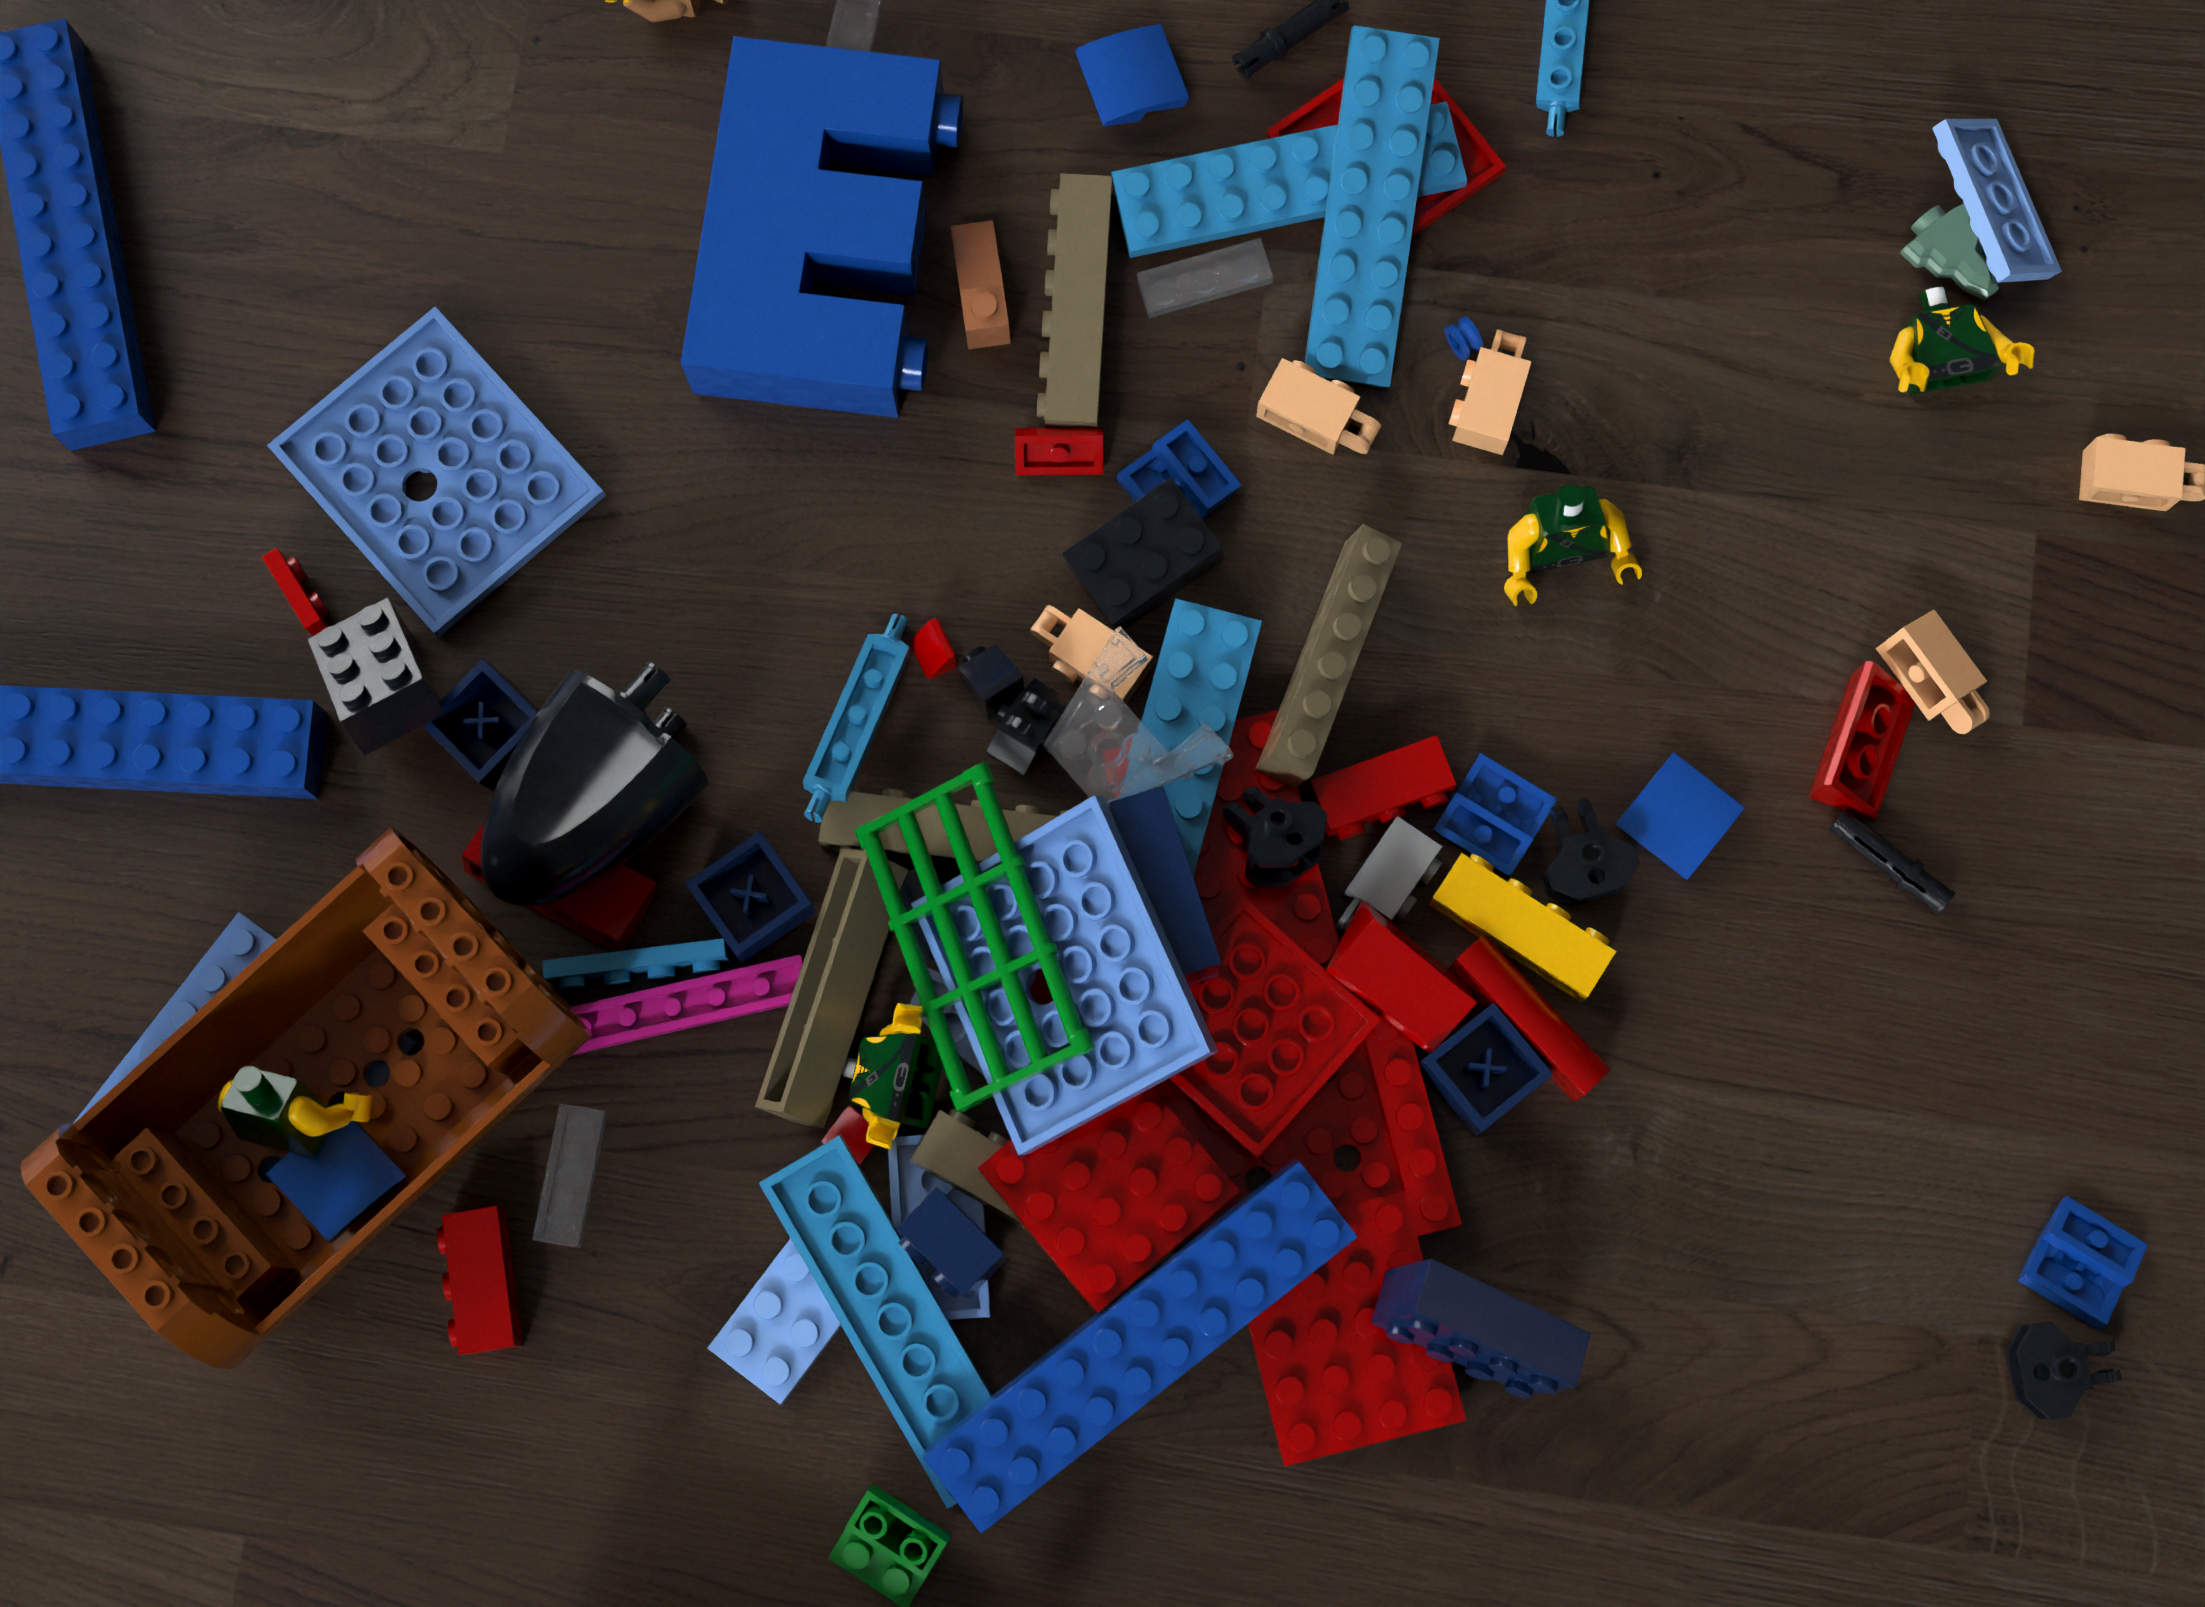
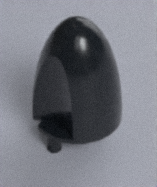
(586, 789)

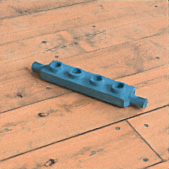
(1562, 60)
(856, 718)

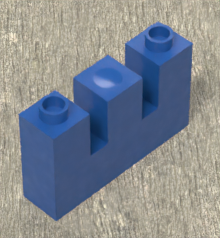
(790, 222)

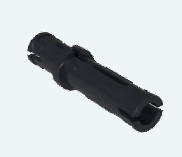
(1276, 41)
(1892, 862)

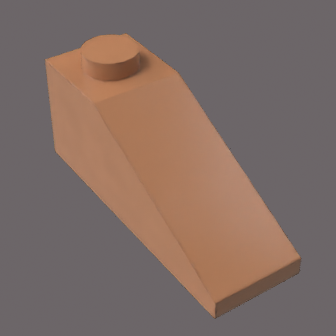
(980, 285)

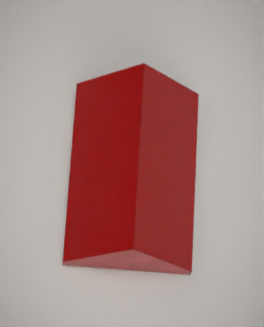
(1864, 742)
(1400, 979)

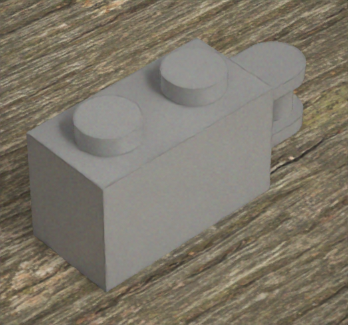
(1392, 873)

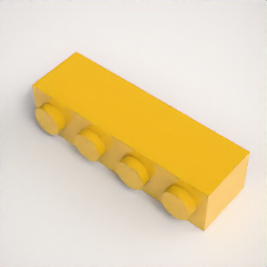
(1523, 927)

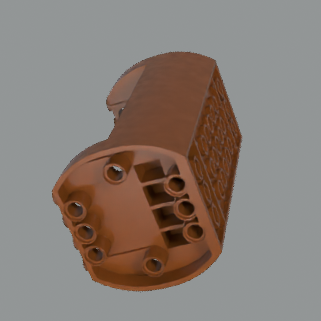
(182, 1204)

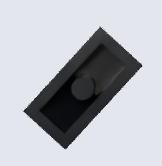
(990, 678)

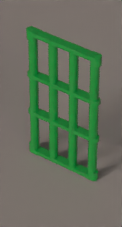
(1006, 967)

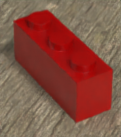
(1383, 788)
(480, 1281)

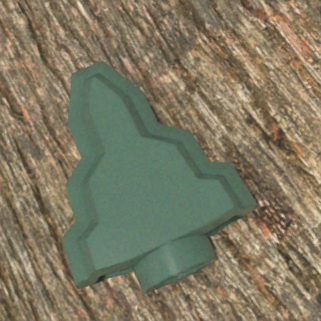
(1951, 250)

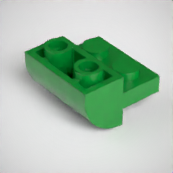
(889, 1546)

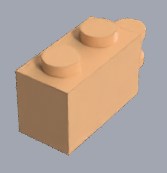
(1492, 394)
(1315, 409)
(2138, 473)
(1080, 646)
(1937, 672)

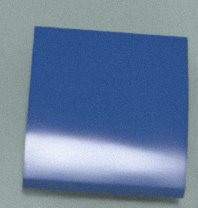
(1132, 74)
(1191, 465)
(1495, 814)
(1680, 815)
(341, 1182)
(2082, 1262)

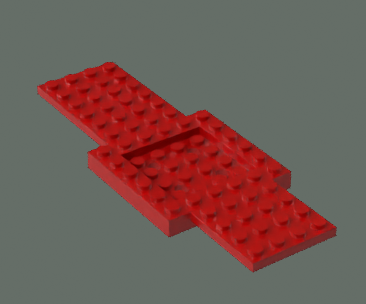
(1321, 1361)

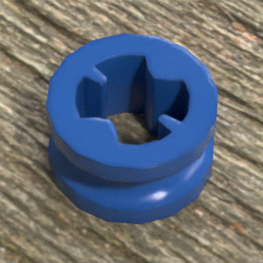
(1464, 338)

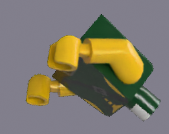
(1952, 347)
(1563, 532)
(895, 1076)
(284, 1112)

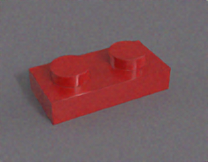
(1059, 451)
(290, 578)

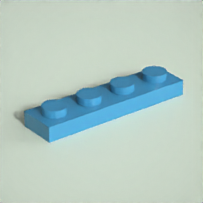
(617, 966)

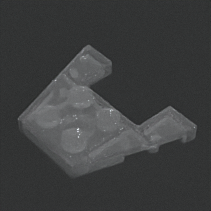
(1108, 745)

